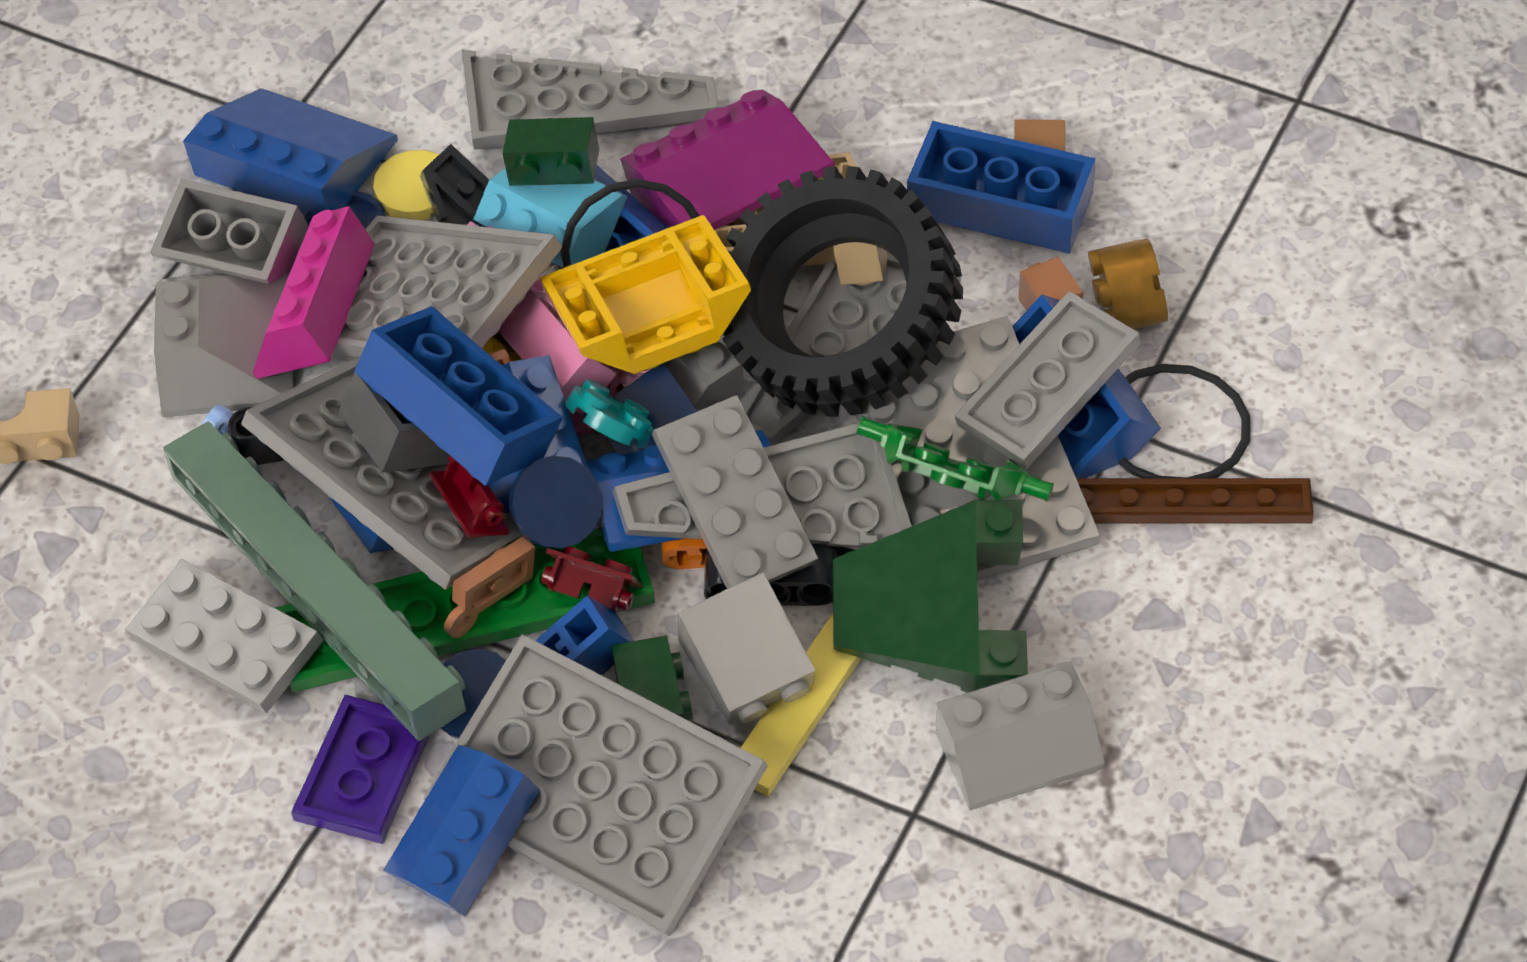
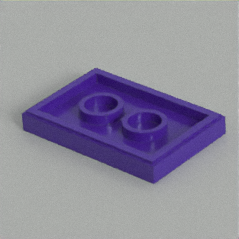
(359, 772)

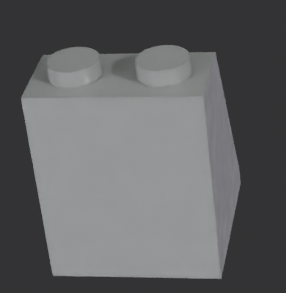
(745, 650)

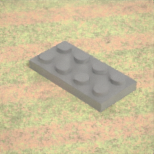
(1047, 379)
(734, 494)
(224, 635)

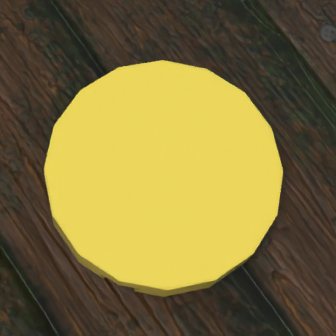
(400, 187)

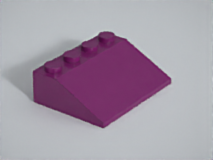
(726, 160)

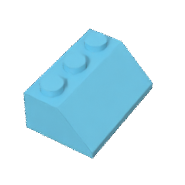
(549, 209)

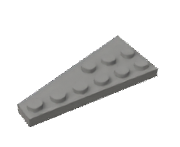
(567, 89)
(827, 324)
(832, 479)

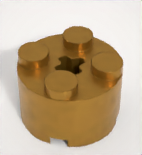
(1129, 283)

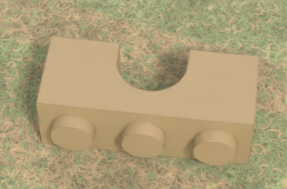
(43, 429)

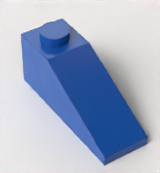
(587, 635)

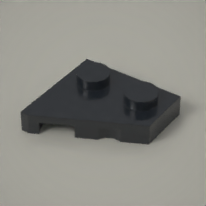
(454, 187)

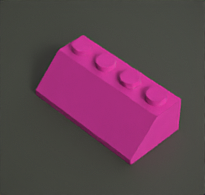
(316, 294)

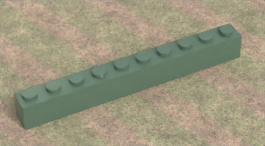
(317, 581)

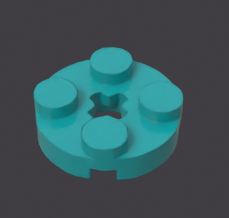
(610, 416)

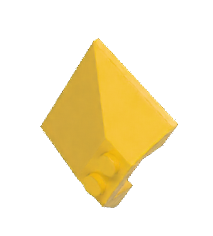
(650, 297)

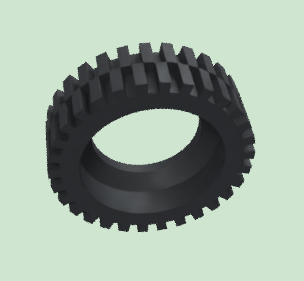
(797, 229)

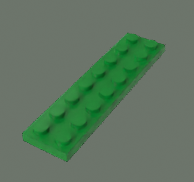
(521, 612)

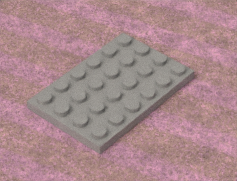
(458, 269)
(967, 363)
(395, 505)
(626, 788)

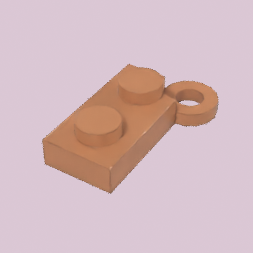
(488, 583)

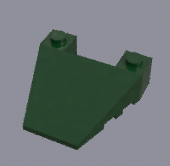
(917, 597)

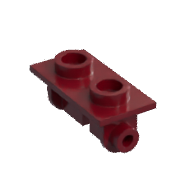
(470, 501)
(574, 570)

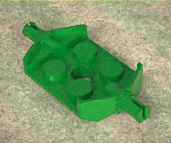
(934, 461)

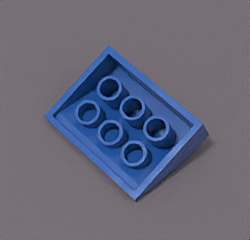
(286, 151)

